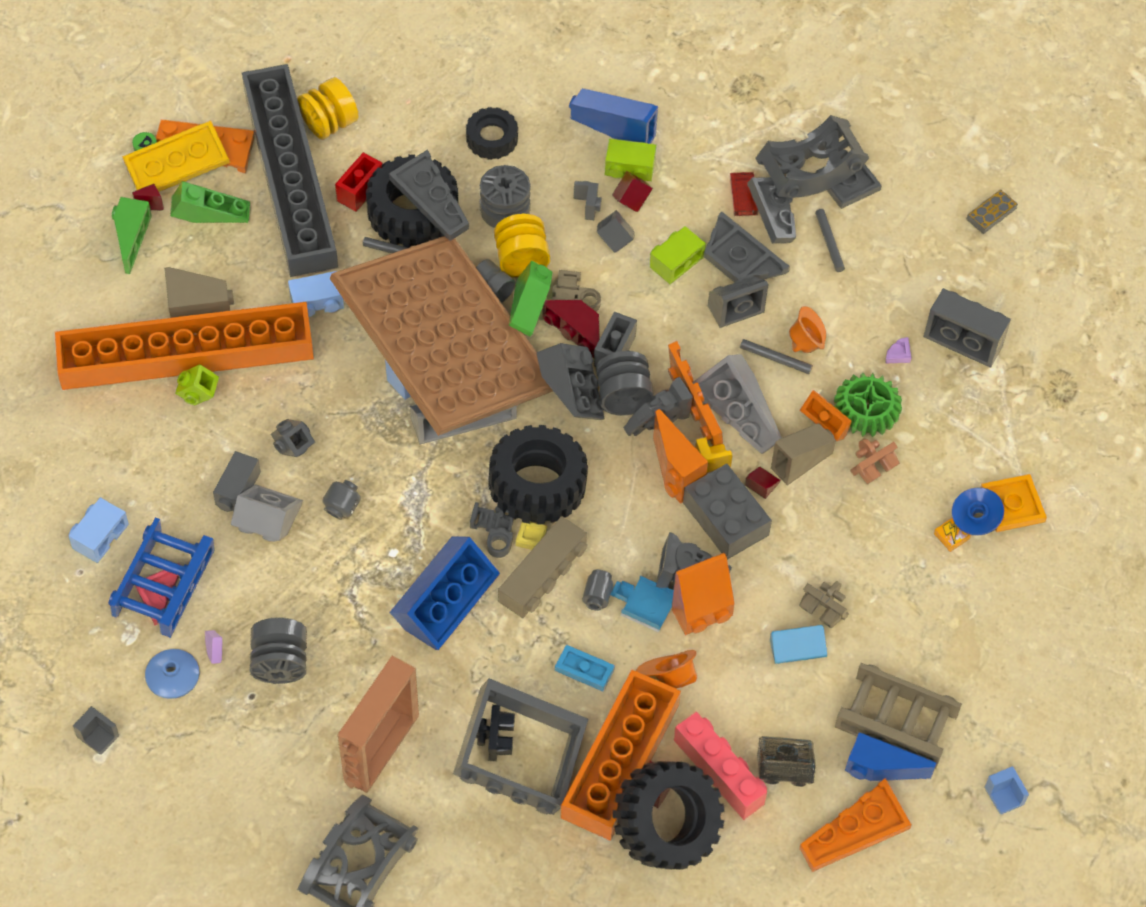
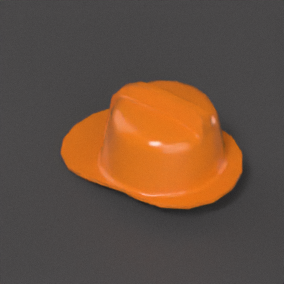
(807, 332)
(672, 670)

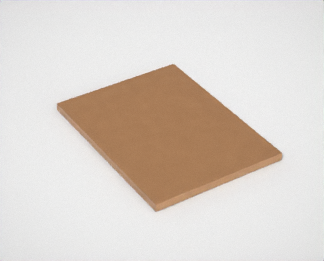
(443, 333)

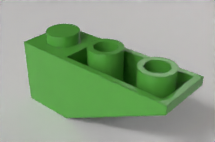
(207, 206)

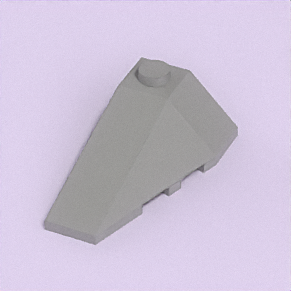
(737, 397)

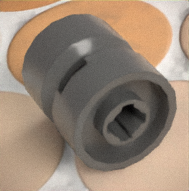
(498, 281)

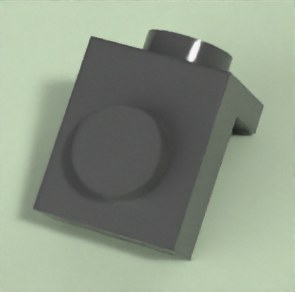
(588, 191)

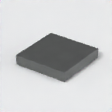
(854, 188)

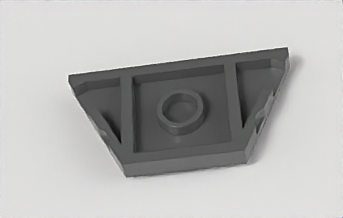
(740, 254)

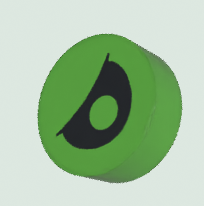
(143, 140)

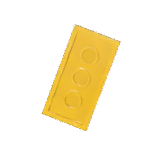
(177, 158)

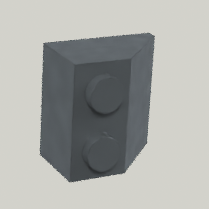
(738, 300)

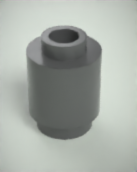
(598, 590)

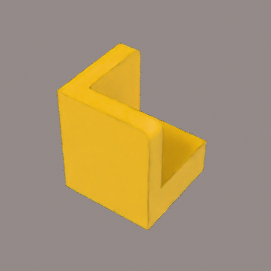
(715, 455)

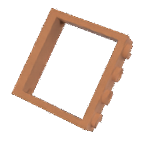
(378, 724)

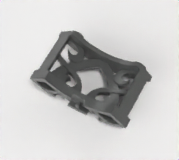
(790, 157)
(359, 817)

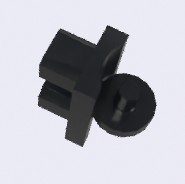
(497, 744)

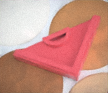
(154, 599)

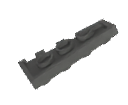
(426, 189)

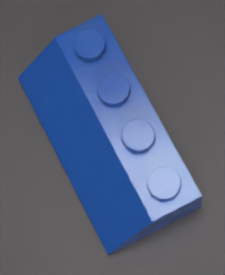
(445, 592)

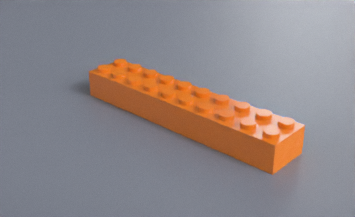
(179, 343)

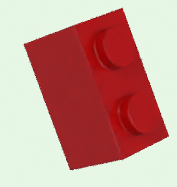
(353, 183)

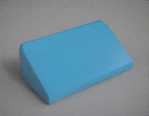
(798, 644)

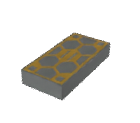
(991, 211)

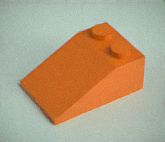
(677, 457)
(703, 595)

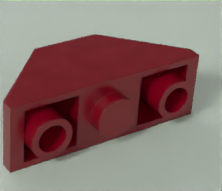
(574, 321)

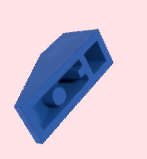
(879, 761)

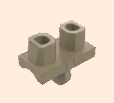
(834, 610)

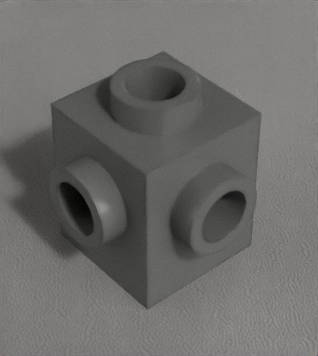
(292, 438)

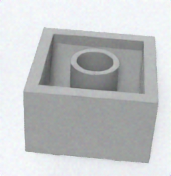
(265, 512)

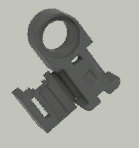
(499, 526)

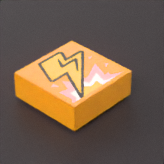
(951, 535)

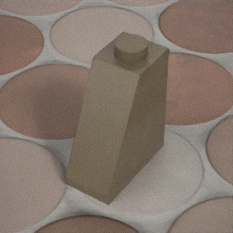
(195, 293)
(801, 452)

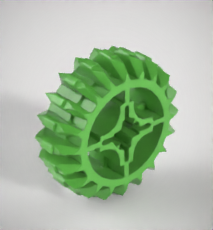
(883, 404)

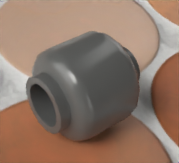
(341, 499)

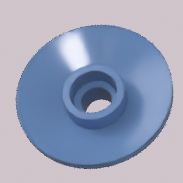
(175, 683)

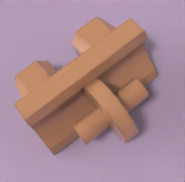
(867, 468)

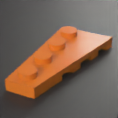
(235, 141)
(699, 411)
(862, 825)

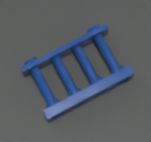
(178, 596)

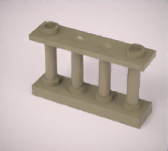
(853, 722)

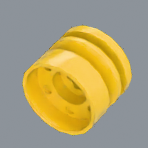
(328, 108)
(520, 241)

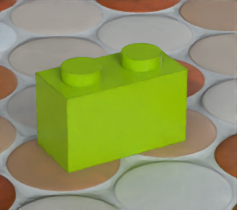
(631, 157)
(677, 254)

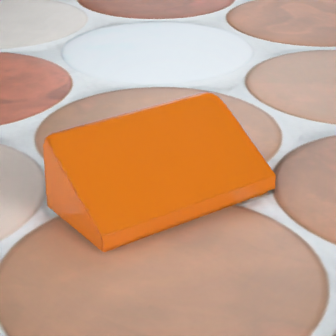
(825, 414)

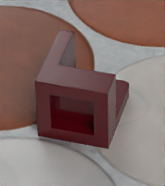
(632, 191)

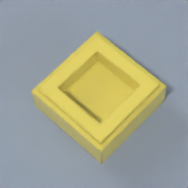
(530, 535)

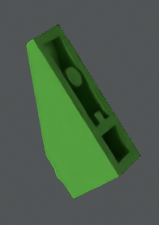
(131, 223)
(529, 297)

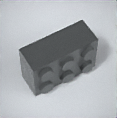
(967, 327)
(727, 511)

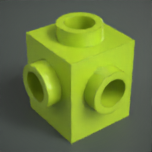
(196, 385)

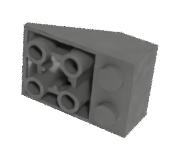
(572, 378)

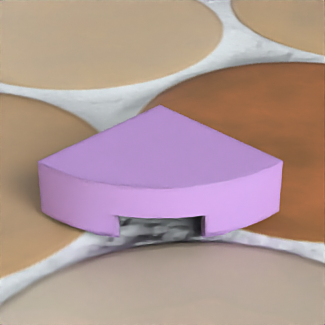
(899, 352)
(213, 646)

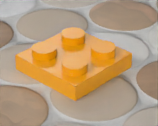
(1019, 500)

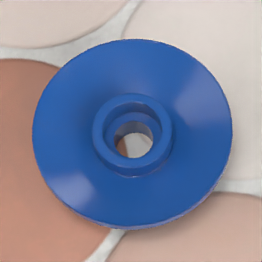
(977, 501)

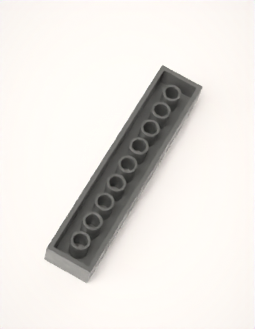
(289, 170)

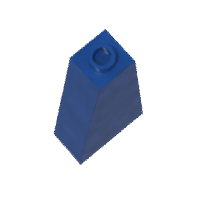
(615, 115)

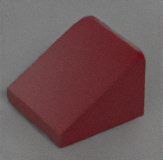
(151, 195)
(761, 482)

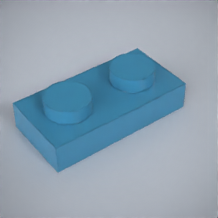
(584, 668)

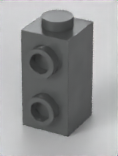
(238, 477)

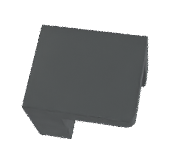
(615, 231)
(96, 730)

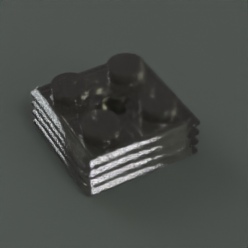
(786, 760)

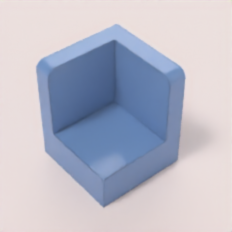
(1006, 790)

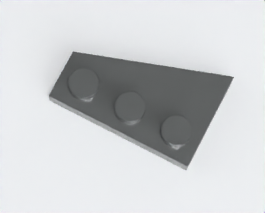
(773, 210)

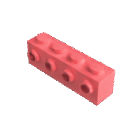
(716, 759)

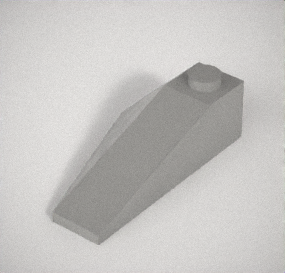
(426, 433)

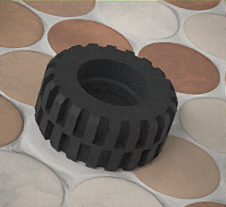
(396, 223)
(537, 500)
(700, 822)

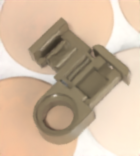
(569, 290)

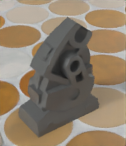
(673, 403)
(676, 557)

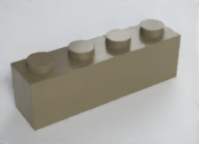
(542, 567)

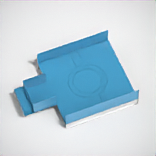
(645, 603)

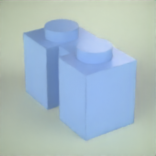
(317, 292)
(98, 529)

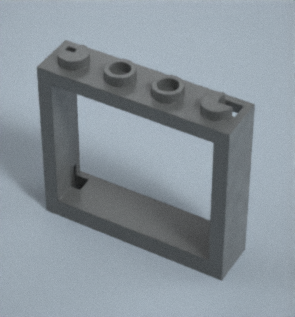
(536, 710)

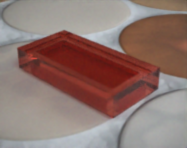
(741, 195)

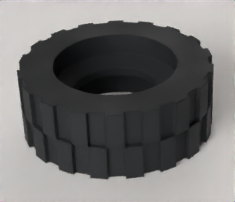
(492, 117)

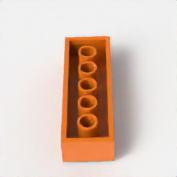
(622, 745)

